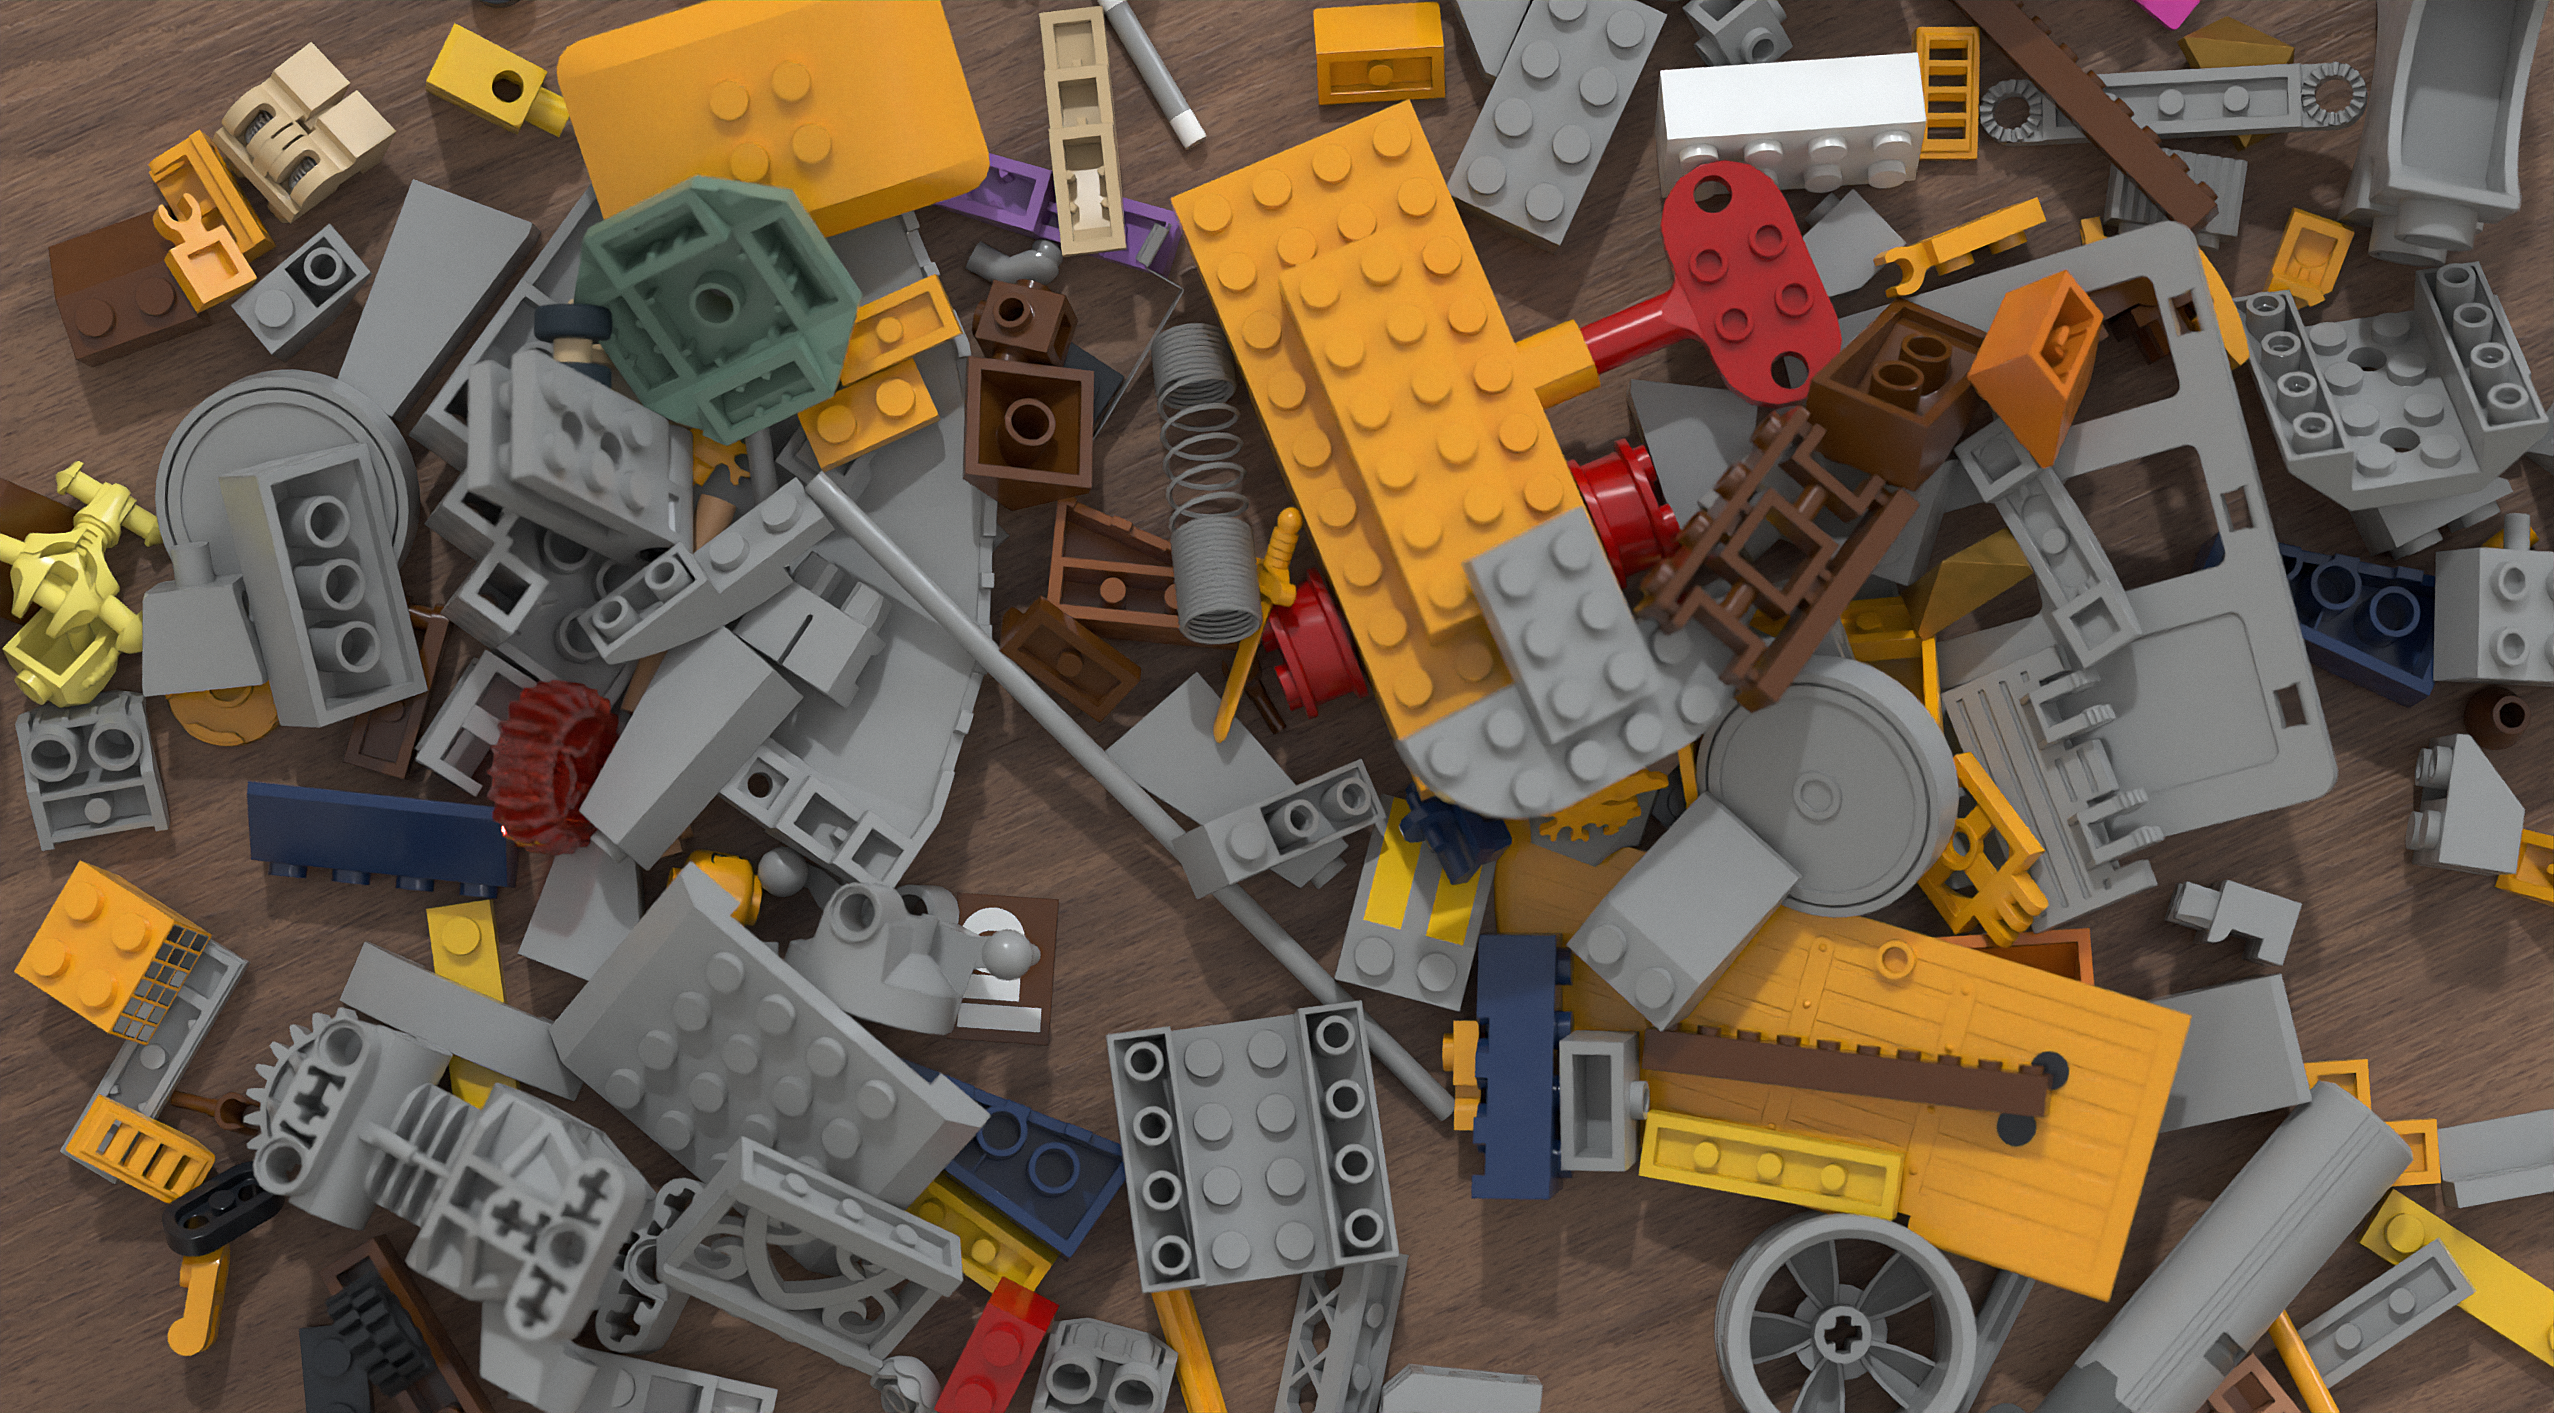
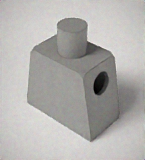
(199, 629)

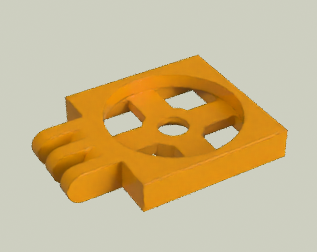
(2005, 896)

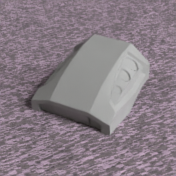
(91, 768)
(1103, 1370)

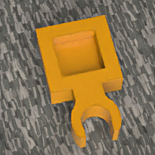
(203, 262)

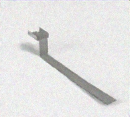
(1146, 255)

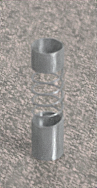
(1214, 552)

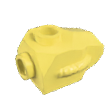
(65, 668)

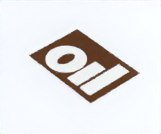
(1017, 1008)

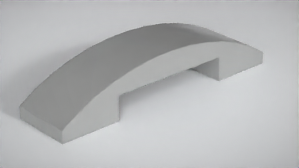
(2055, 541)
(458, 1019)

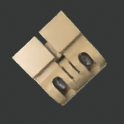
(300, 135)

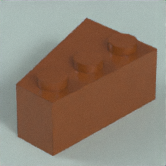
(1115, 578)

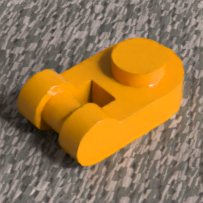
(206, 1285)

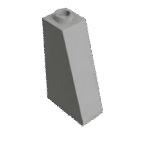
(430, 292)
(684, 743)
(1183, 766)

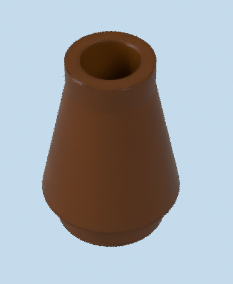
(2483, 719)

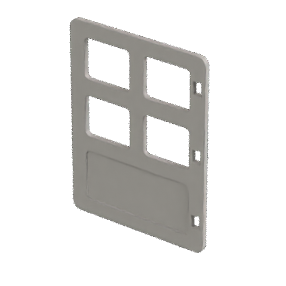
(2215, 645)

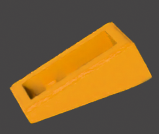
(1969, 68)
(177, 1168)

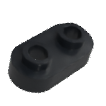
(219, 1211)

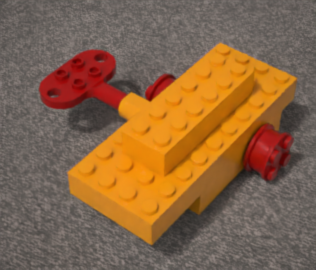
(1419, 419)

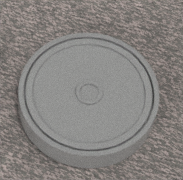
(268, 420)
(1838, 783)

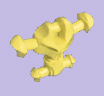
(70, 570)

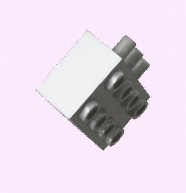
(2495, 612)

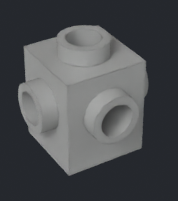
(1744, 36)

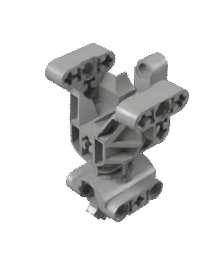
(507, 1197)

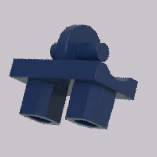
(1454, 834)

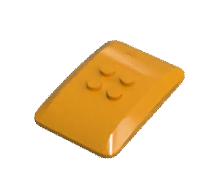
(811, 96)

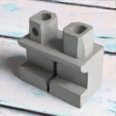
(813, 636)
(2237, 911)

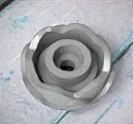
(906, 1386)

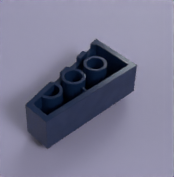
(2358, 618)
(1520, 1063)
(1035, 1169)

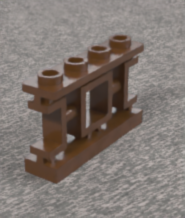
(1816, 591)

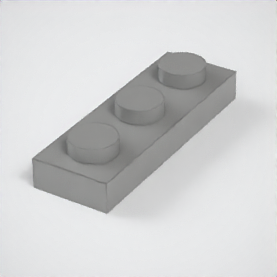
(2385, 1312)

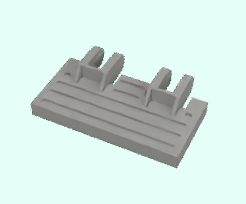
(2027, 752)

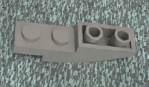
(698, 592)
(650, 1387)

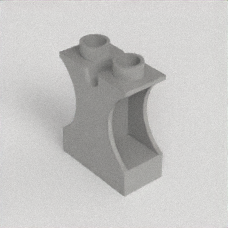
(2442, 125)

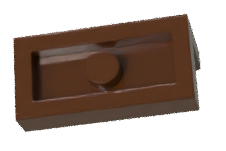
(1068, 657)

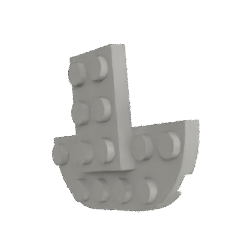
(1588, 685)

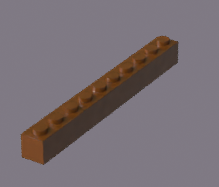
(2092, 111)
(1849, 1071)

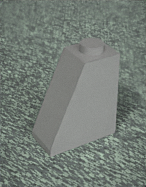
(1689, 438)
(584, 911)

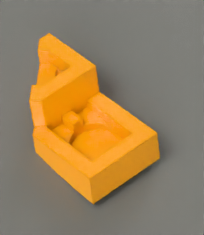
(2309, 257)

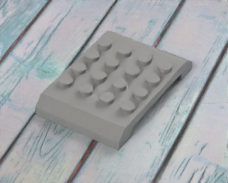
(723, 1040)

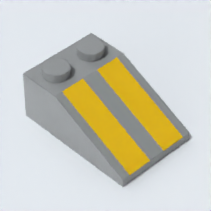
(1408, 922)

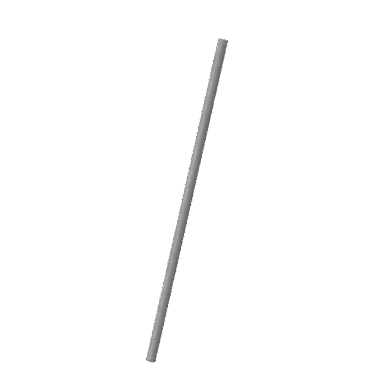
(1114, 779)

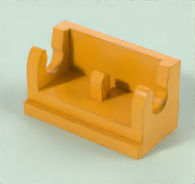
(200, 170)

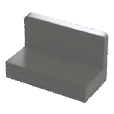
(2497, 1159)

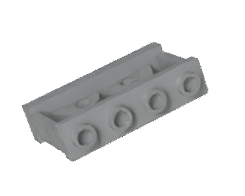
(817, 1206)

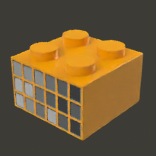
(113, 953)

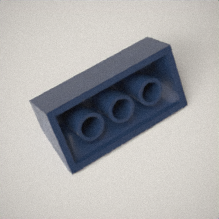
(379, 835)

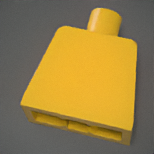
(471, 67)

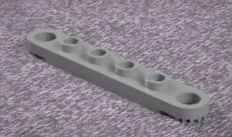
(2193, 103)

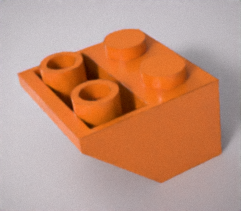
(2039, 361)

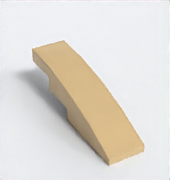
(1083, 131)

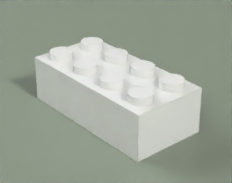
(1794, 122)

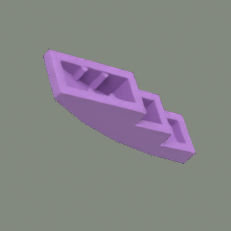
(1024, 202)

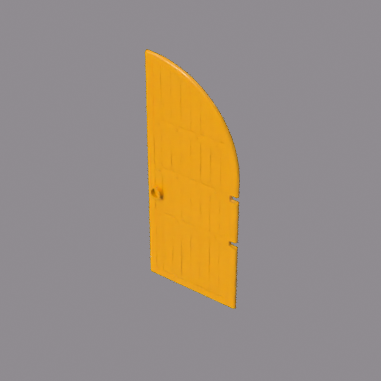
(2032, 1209)

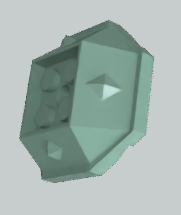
(708, 356)

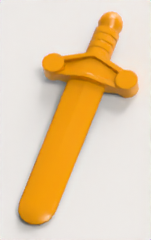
(1274, 588)

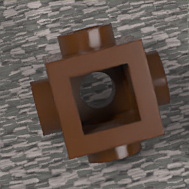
(1024, 323)

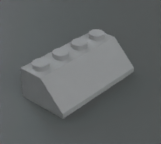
(323, 585)

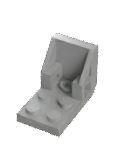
(1459, 1391)

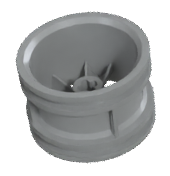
(1905, 1279)

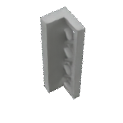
(1361, 1326)

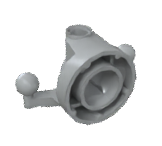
(880, 956)

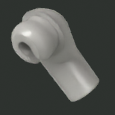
(1036, 264)

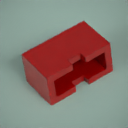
(998, 1351)

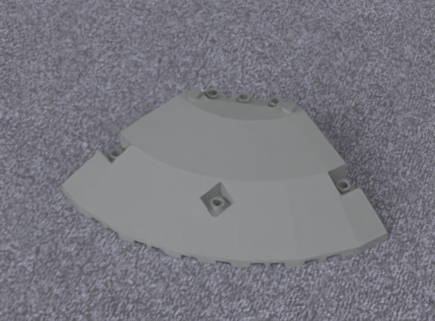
(843, 784)

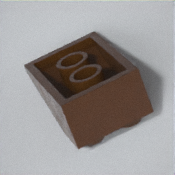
(1897, 394)

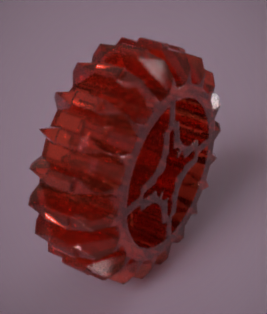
(549, 763)

